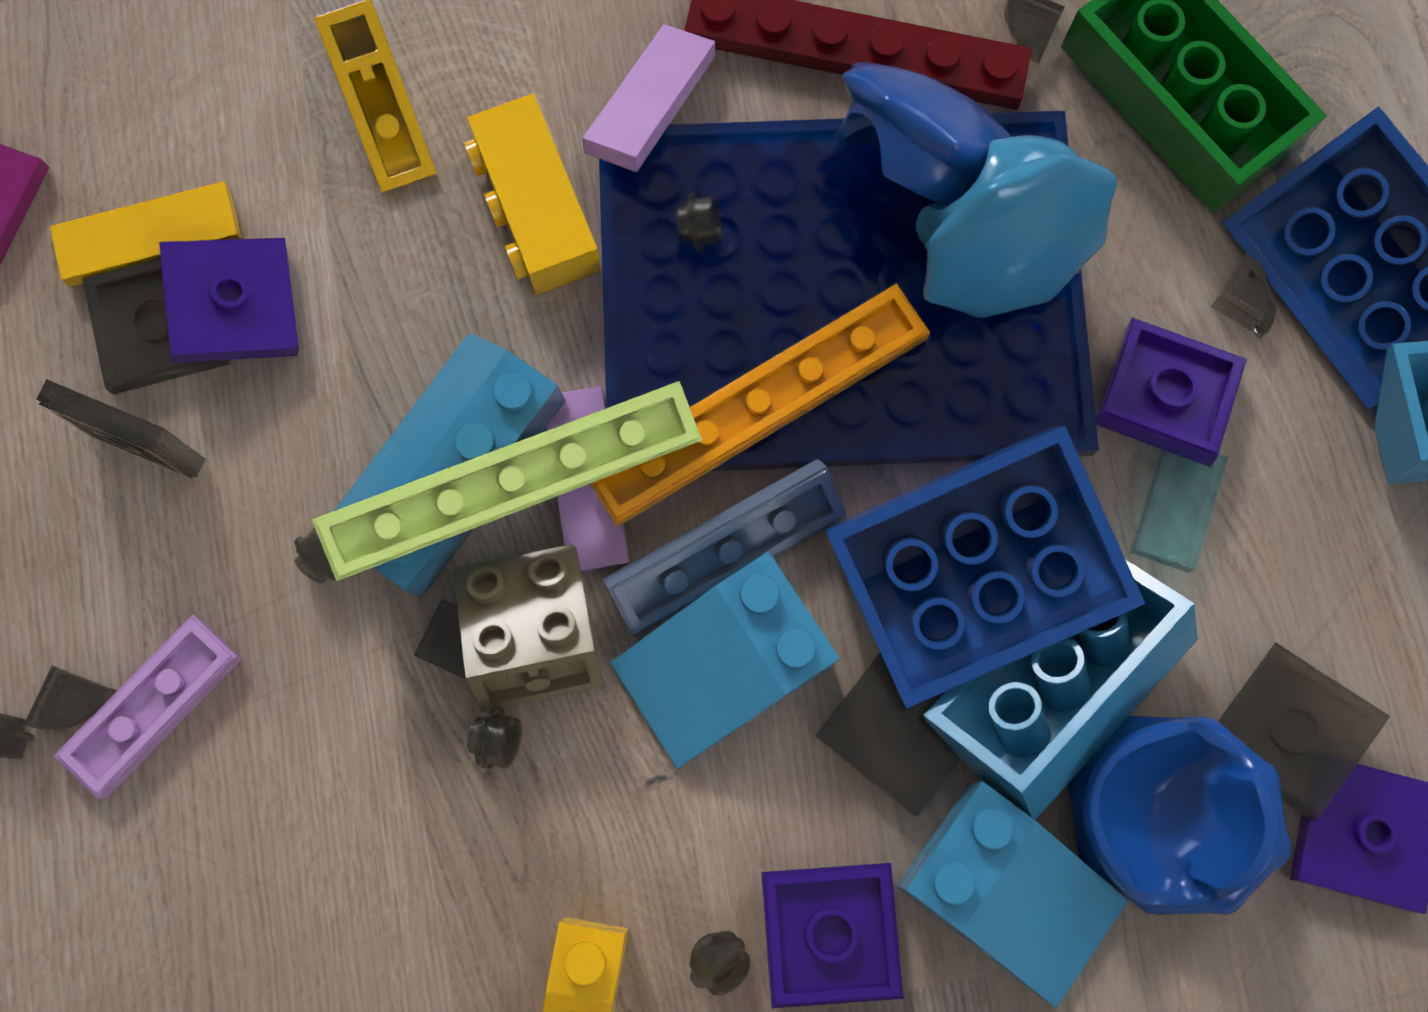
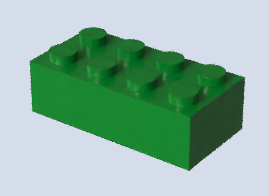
(1194, 89)

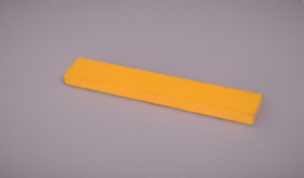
(771, 399)

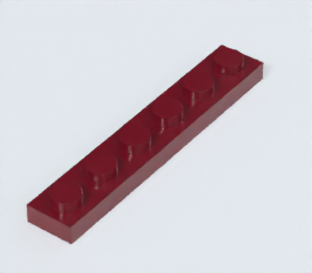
(838, 38)

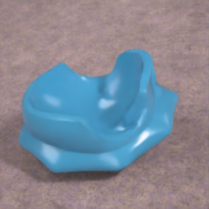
(1017, 229)

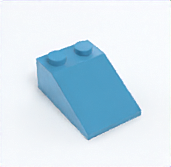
(724, 660)
(1013, 891)

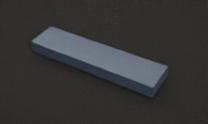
(723, 545)

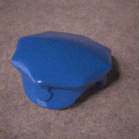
(925, 130)
(1180, 815)

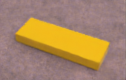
(134, 231)

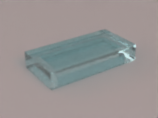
(1178, 511)

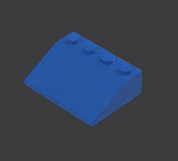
(1349, 247)
(985, 565)

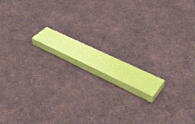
(506, 481)

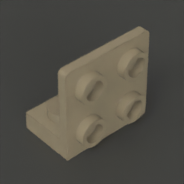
(526, 628)

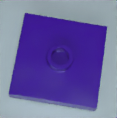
(228, 299)
(1171, 392)
(1369, 841)
(831, 935)

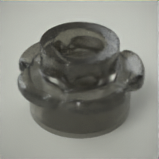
(700, 221)
(312, 558)
(13, 738)
(494, 739)
(719, 962)

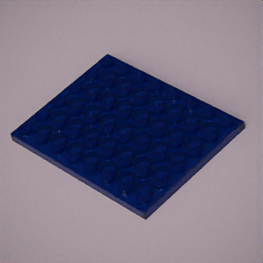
(802, 244)

